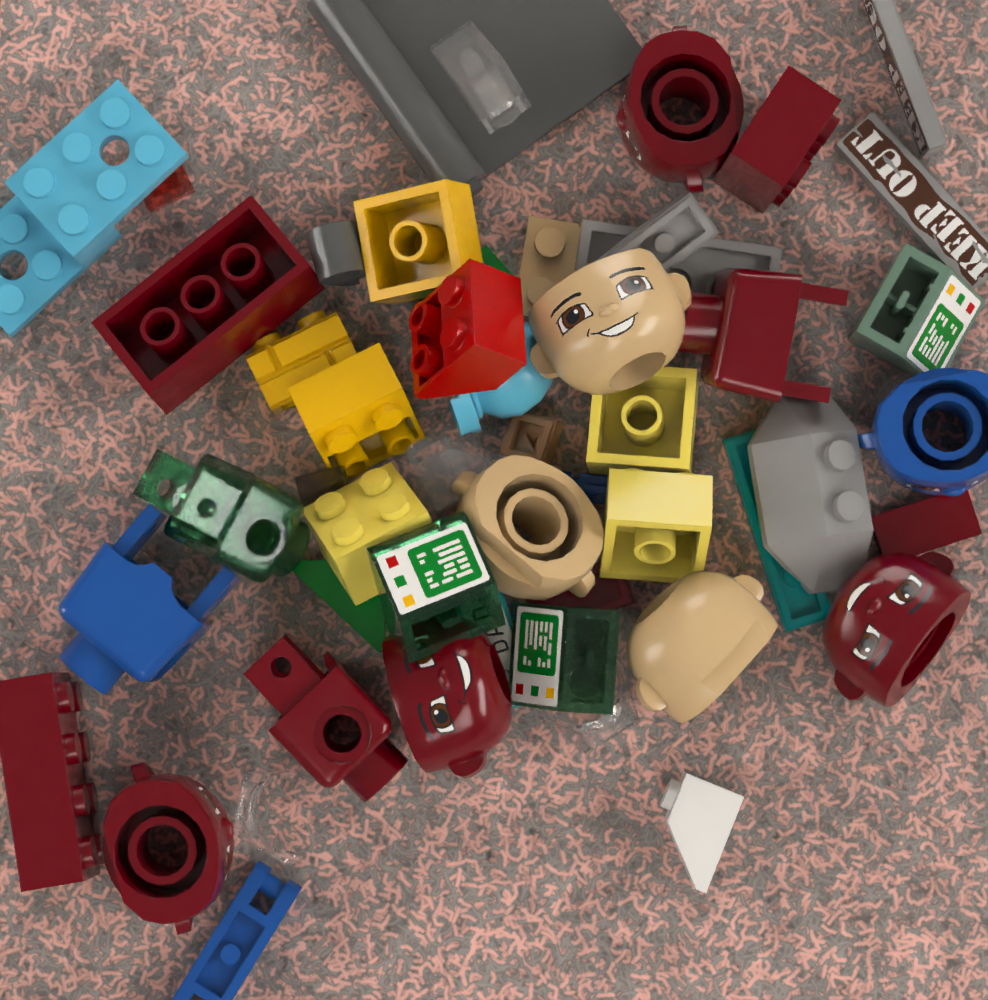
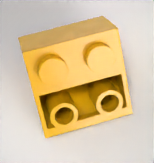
(357, 412)

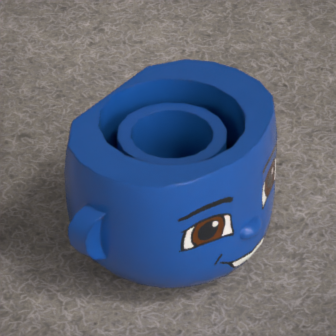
(900, 440)

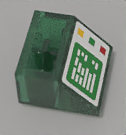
(435, 586)
(564, 657)

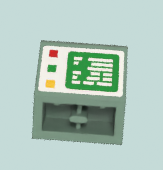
(917, 314)

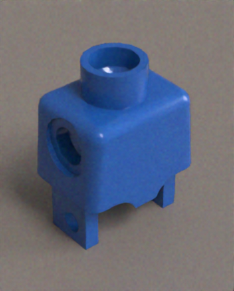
(130, 613)

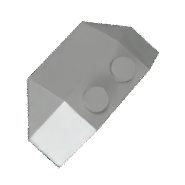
(811, 492)

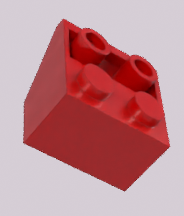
(468, 333)

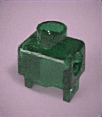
(248, 523)

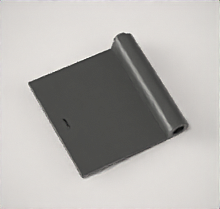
(555, 48)

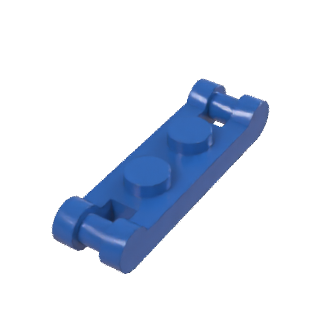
(239, 938)

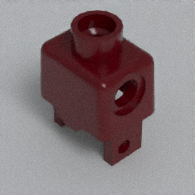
(308, 701)

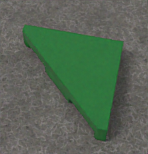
(364, 618)

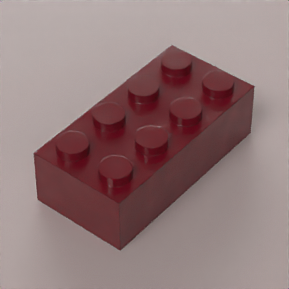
(208, 305)
(47, 781)

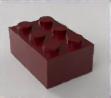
(780, 142)

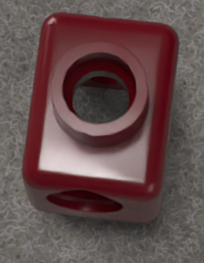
(750, 330)

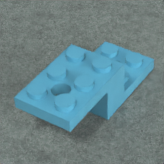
(73, 199)

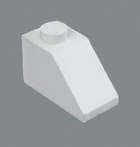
(699, 823)

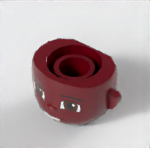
(689, 68)
(892, 624)
(450, 703)
(152, 889)

